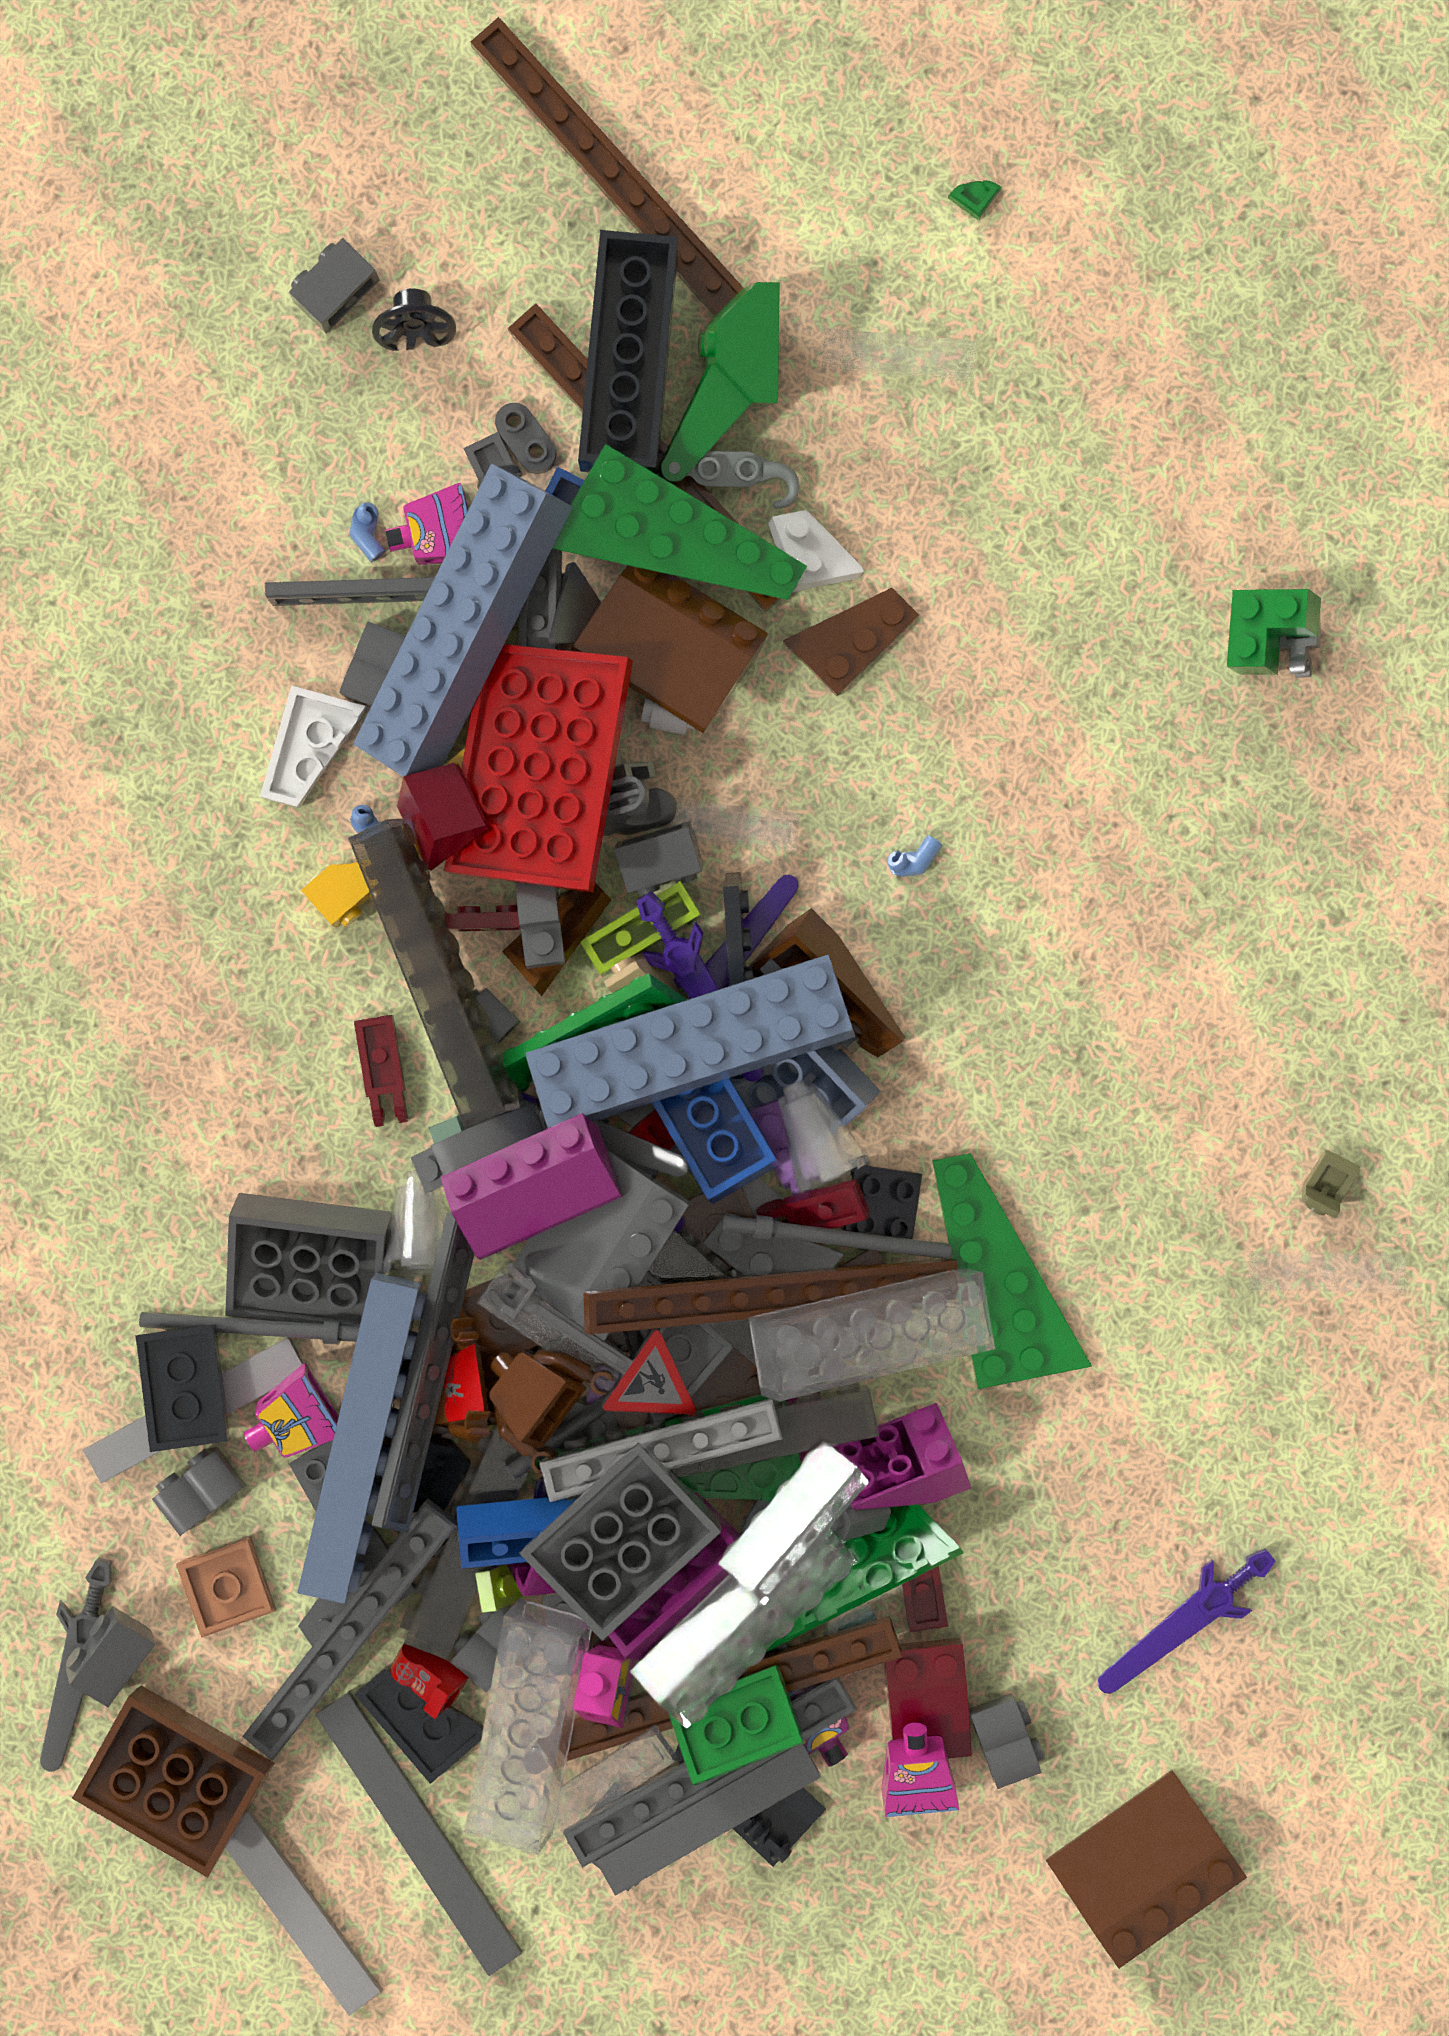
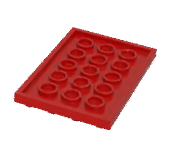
(543, 765)

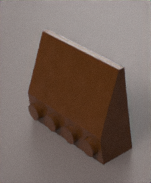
(681, 643)
(173, 1780)
(1145, 1869)

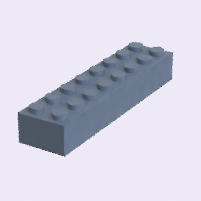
(462, 623)
(691, 1043)
(360, 1438)

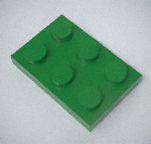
(740, 1727)

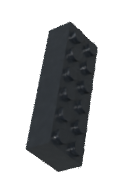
(629, 347)

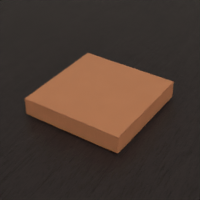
(226, 1587)

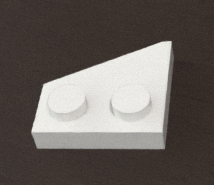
(814, 546)

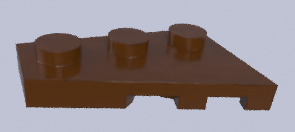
(852, 639)
(577, 916)

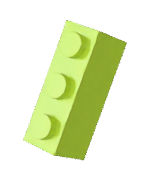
(633, 936)

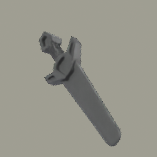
(629, 1146)
(67, 1698)

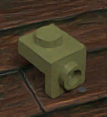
(1329, 1183)

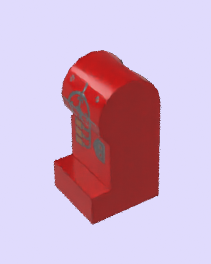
(429, 1677)

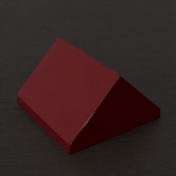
(440, 812)

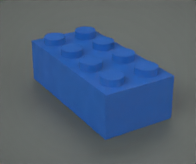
(717, 1138)

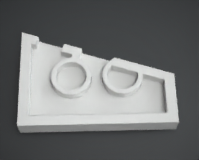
(306, 743)

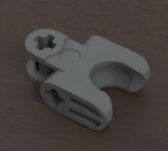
(637, 808)

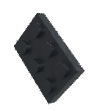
(182, 1388)

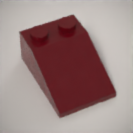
(931, 1690)

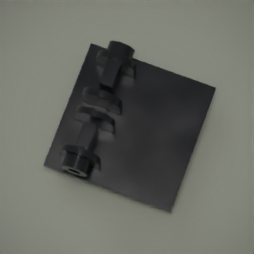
(891, 1201)
(780, 1825)

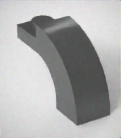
(540, 925)
(474, 1145)

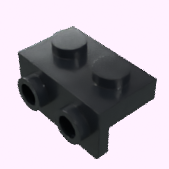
(441, 1473)

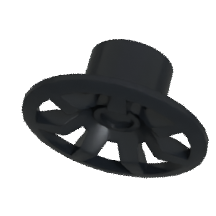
(413, 318)

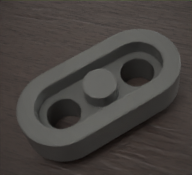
(525, 437)

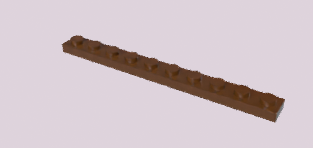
(603, 162)
(568, 369)
(739, 1297)
(799, 1665)

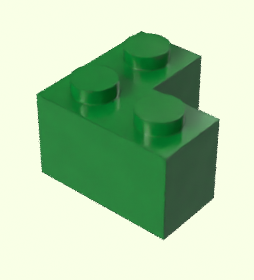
(1261, 619)

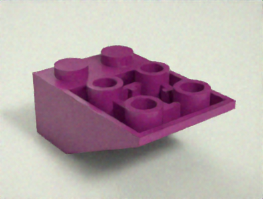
(908, 1462)

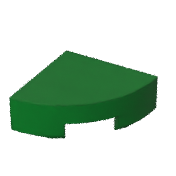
(975, 196)

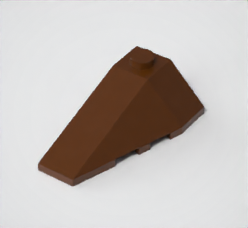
(812, 938)

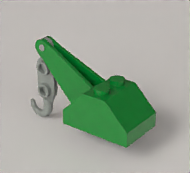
(740, 372)

